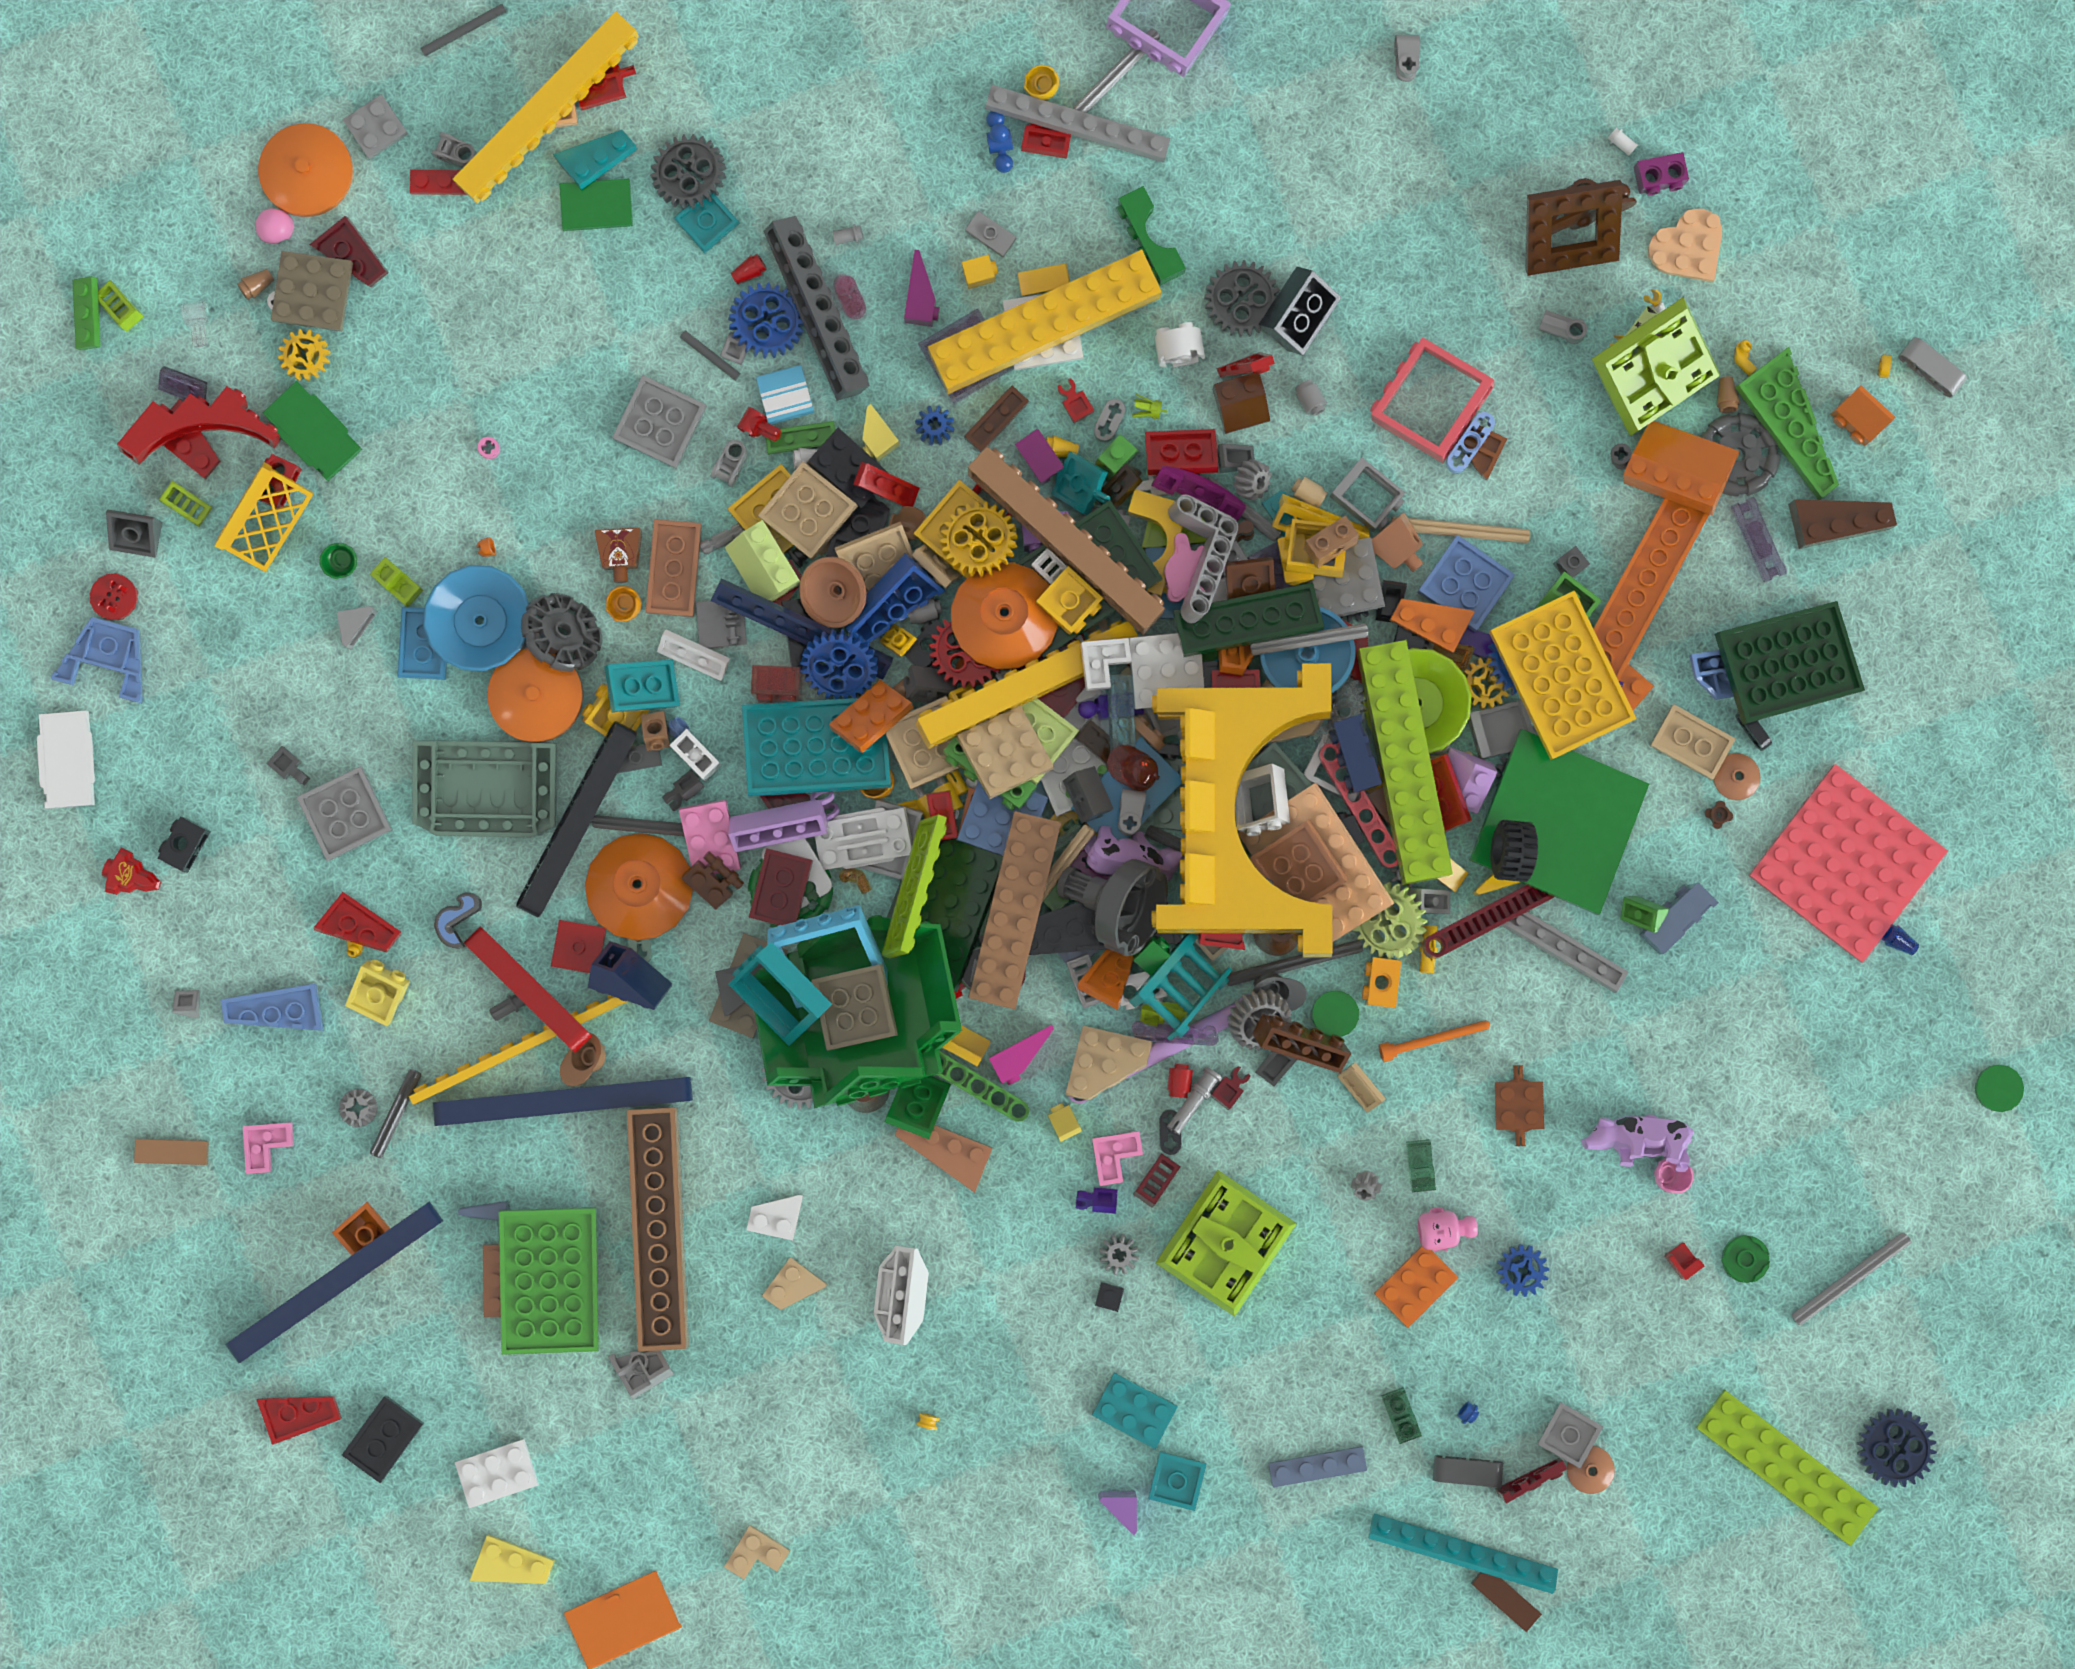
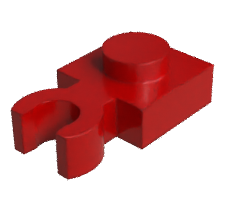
(1076, 403)

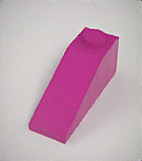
(1016, 1058)

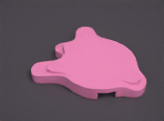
(1181, 568)

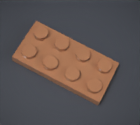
(673, 568)

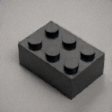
(1299, 310)

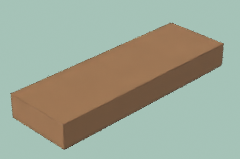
(171, 1151)

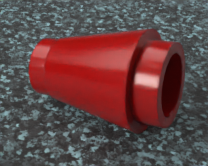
(749, 269)

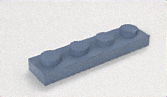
(1317, 1466)

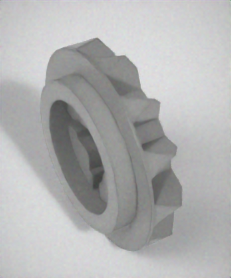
(366, 1115)

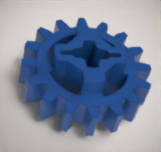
(1526, 1259)

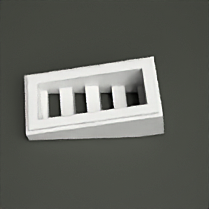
(1043, 572)

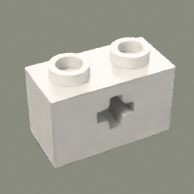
(695, 755)

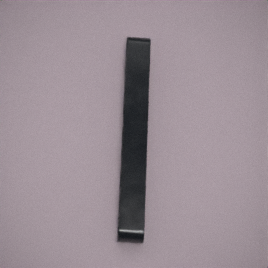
(576, 819)

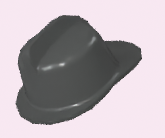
(1289, 989)

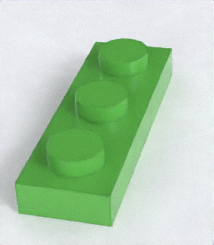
(86, 313)

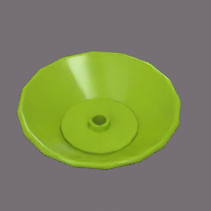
(1443, 697)

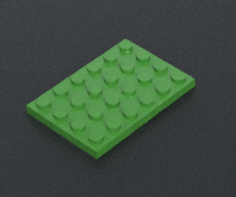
(548, 1280)

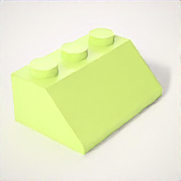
(762, 563)

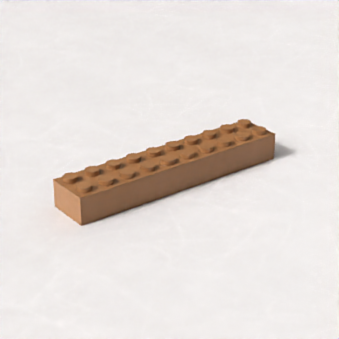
(1065, 539)
(657, 1229)

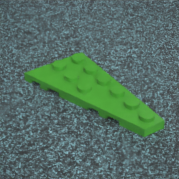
(1787, 415)

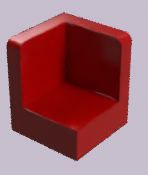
(1684, 1261)

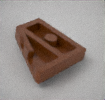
(1488, 452)

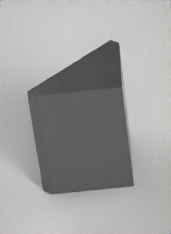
(133, 533)

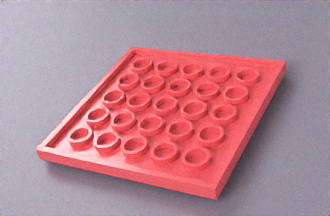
(1848, 863)

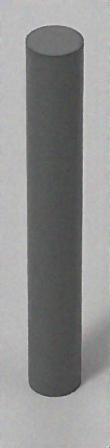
(710, 355)

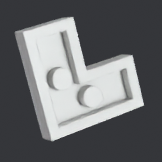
(1097, 657)

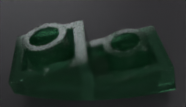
(1401, 1415)

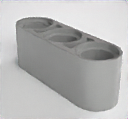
(1933, 366)

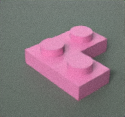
(259, 1140)
(1110, 1150)

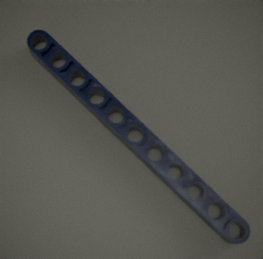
(562, 1101)
(334, 1282)

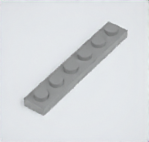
(1568, 950)

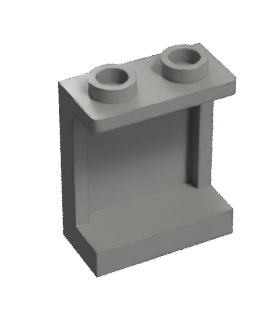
(1497, 728)

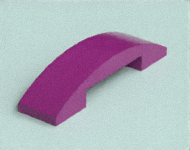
(1188, 483)

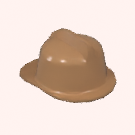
(579, 1066)

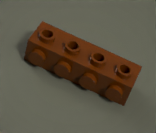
(1301, 1043)

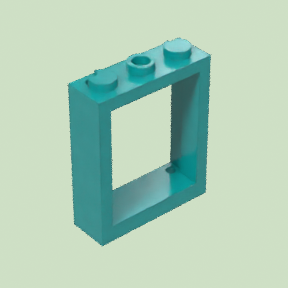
(766, 1005)

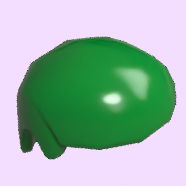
(335, 556)

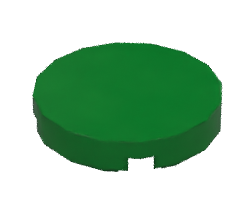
(1335, 1013)
(1999, 1088)
(1737, 1260)

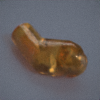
(856, 876)

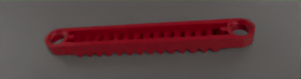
(1485, 920)

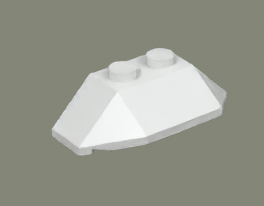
(900, 1294)

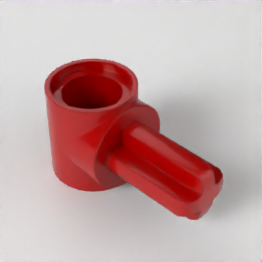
(757, 425)

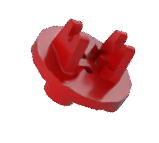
(119, 587)

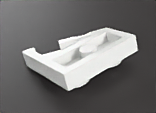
(776, 1217)

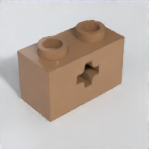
(1331, 541)

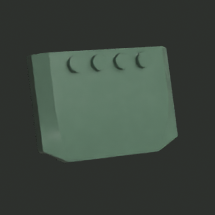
(484, 788)

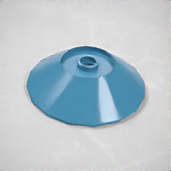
(457, 605)

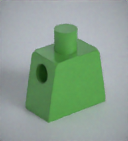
(1116, 455)

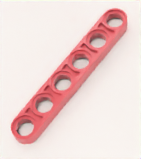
(1355, 808)

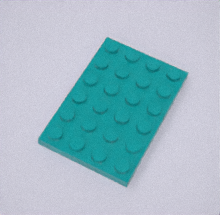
(797, 752)

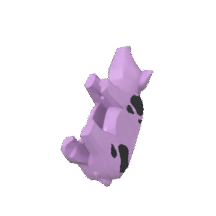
(1107, 853)
(1642, 1137)

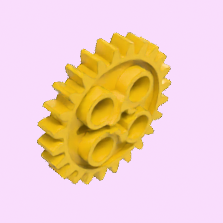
(964, 554)

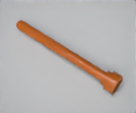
(1389, 1051)

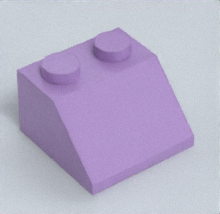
(1473, 777)

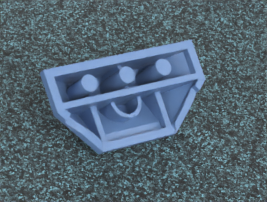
(1711, 674)

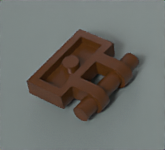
(707, 884)

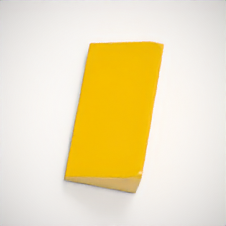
(1300, 555)

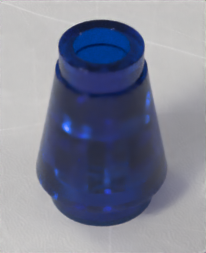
(1900, 940)

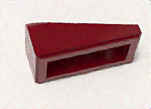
(1143, 1196)

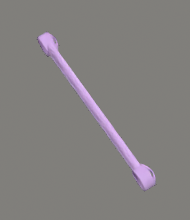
(1161, 1051)

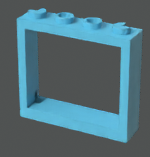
(826, 924)

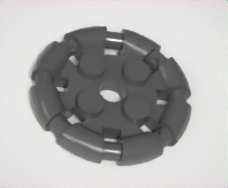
(1751, 449)
(552, 640)

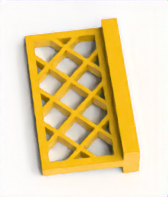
(248, 503)

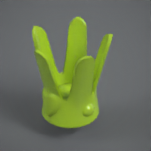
(1153, 407)

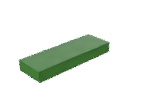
(802, 436)

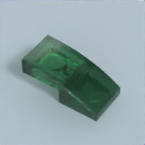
(1420, 1165)

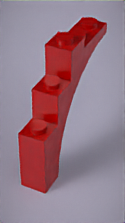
(226, 413)

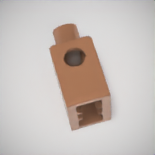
(1398, 544)

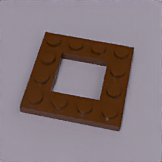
(1603, 197)

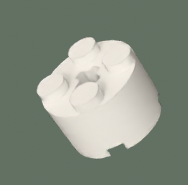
(1179, 345)

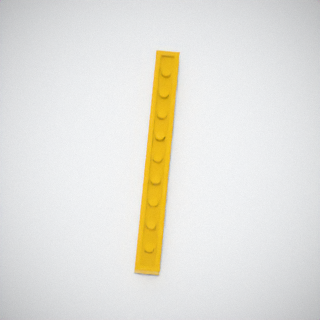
(508, 1051)

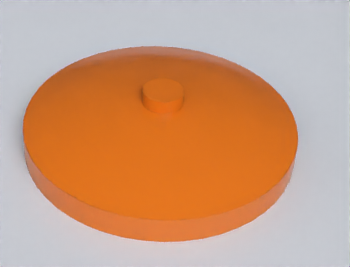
(305, 170)
(533, 699)

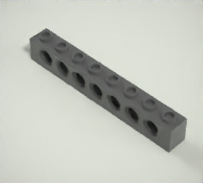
(797, 278)

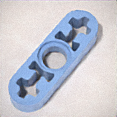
(1474, 425)

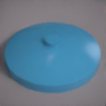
(1282, 666)

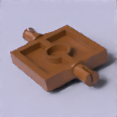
(1519, 1105)

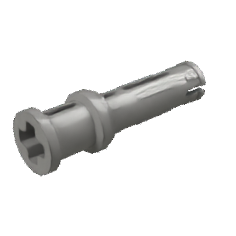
(1200, 1092)

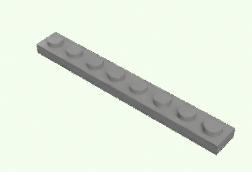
(1077, 123)

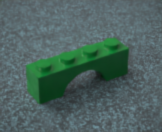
(1136, 209)

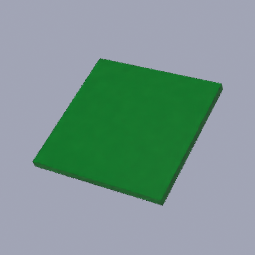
(1579, 816)

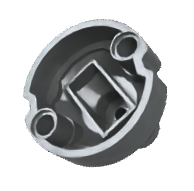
(1120, 904)

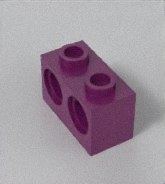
(1659, 169)

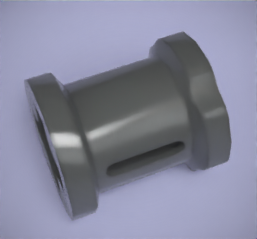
(1615, 453)

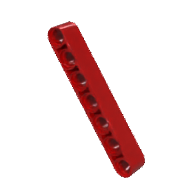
(528, 989)

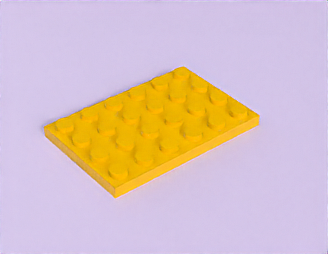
(1562, 675)

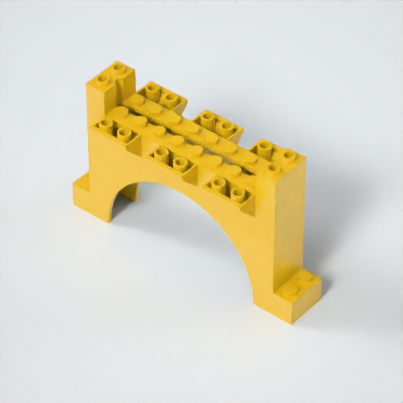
(1219, 740)

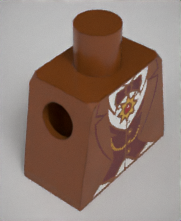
(619, 550)

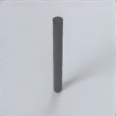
(464, 29)

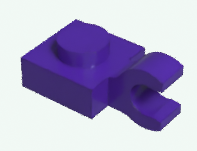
(1101, 1200)

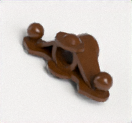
(1584, 218)

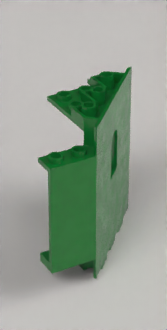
(921, 1006)

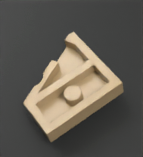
(792, 1285)

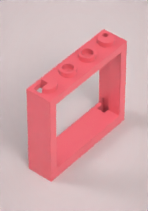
(1442, 452)

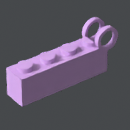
(782, 823)

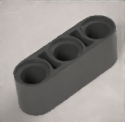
(1468, 1472)

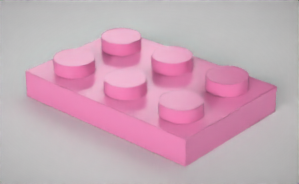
(707, 830)

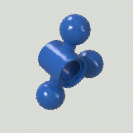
(999, 141)

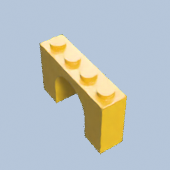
(1155, 509)

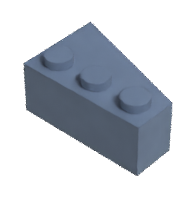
(1683, 912)

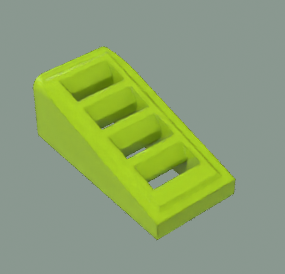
(127, 317)
(168, 493)

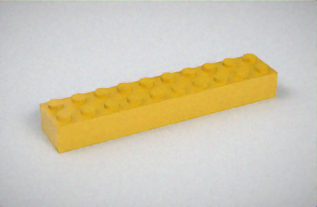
(1044, 322)

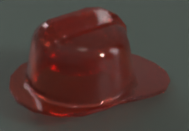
(1132, 767)

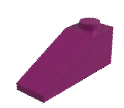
(921, 302)

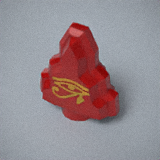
(128, 874)

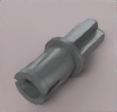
(506, 1007)

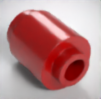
(1179, 1081)

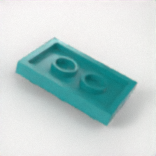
(642, 685)
(1134, 1410)

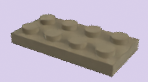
(743, 1018)

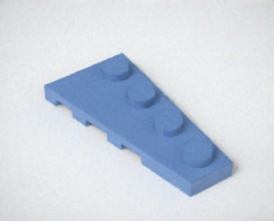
(282, 1008)

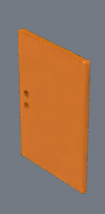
(622, 1622)

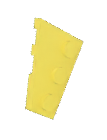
(510, 1563)

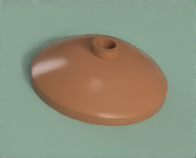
(822, 598)

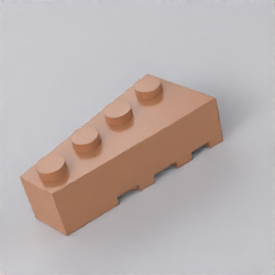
(951, 1152)

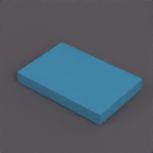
(415, 653)

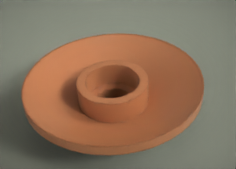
(1729, 785)
(1592, 1483)

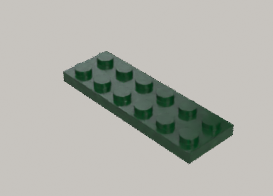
(1251, 620)

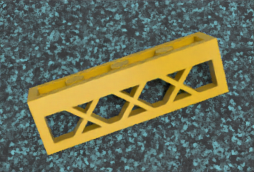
(1310, 513)

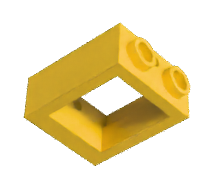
(1309, 527)

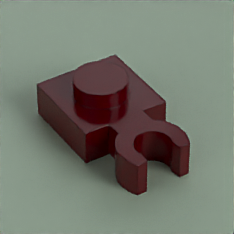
(1228, 1089)

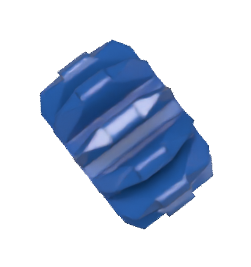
(926, 429)

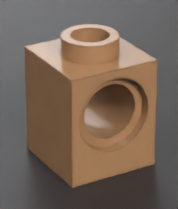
(654, 723)

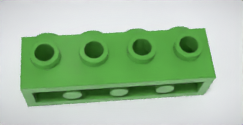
(1012, 798)

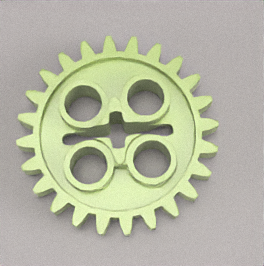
(1408, 916)

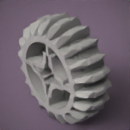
(1250, 1011)

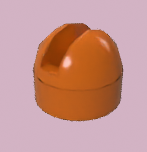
(487, 547)

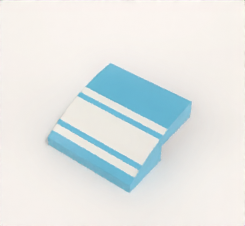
(785, 394)

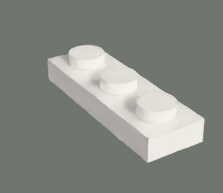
(693, 655)

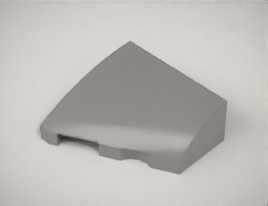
(641, 1370)

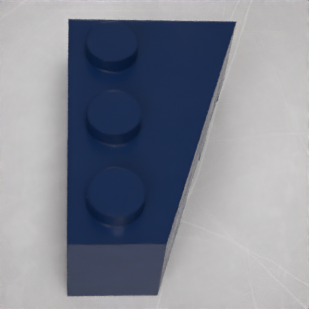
(1355, 754)

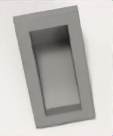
(353, 624)

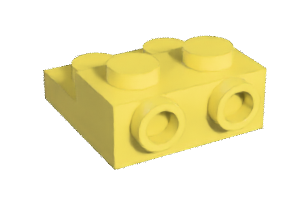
(377, 992)

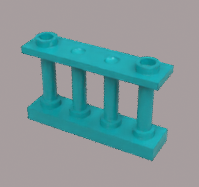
(1160, 980)

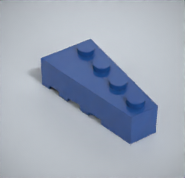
(893, 598)

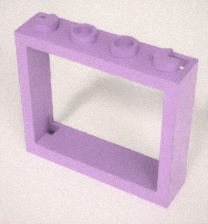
(1158, 52)

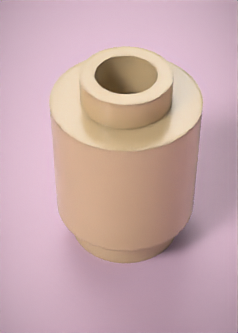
(1309, 492)

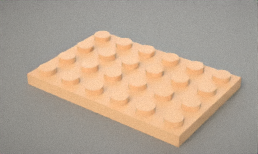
(1363, 892)

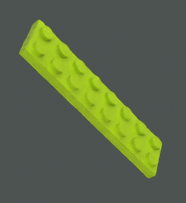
(1787, 1467)

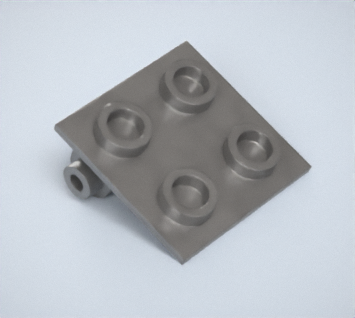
(719, 626)

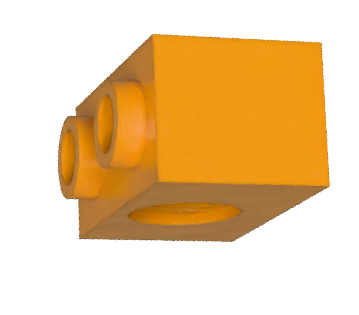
(1391, 971)

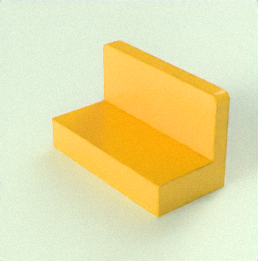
(968, 1046)

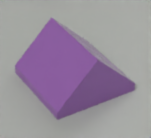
(1123, 1506)

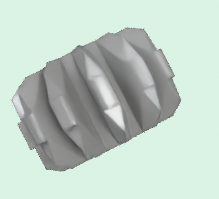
(1252, 479)
(1114, 1261)

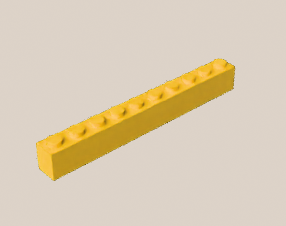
(546, 107)
(1012, 691)

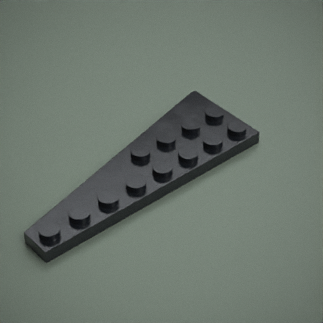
(1072, 931)

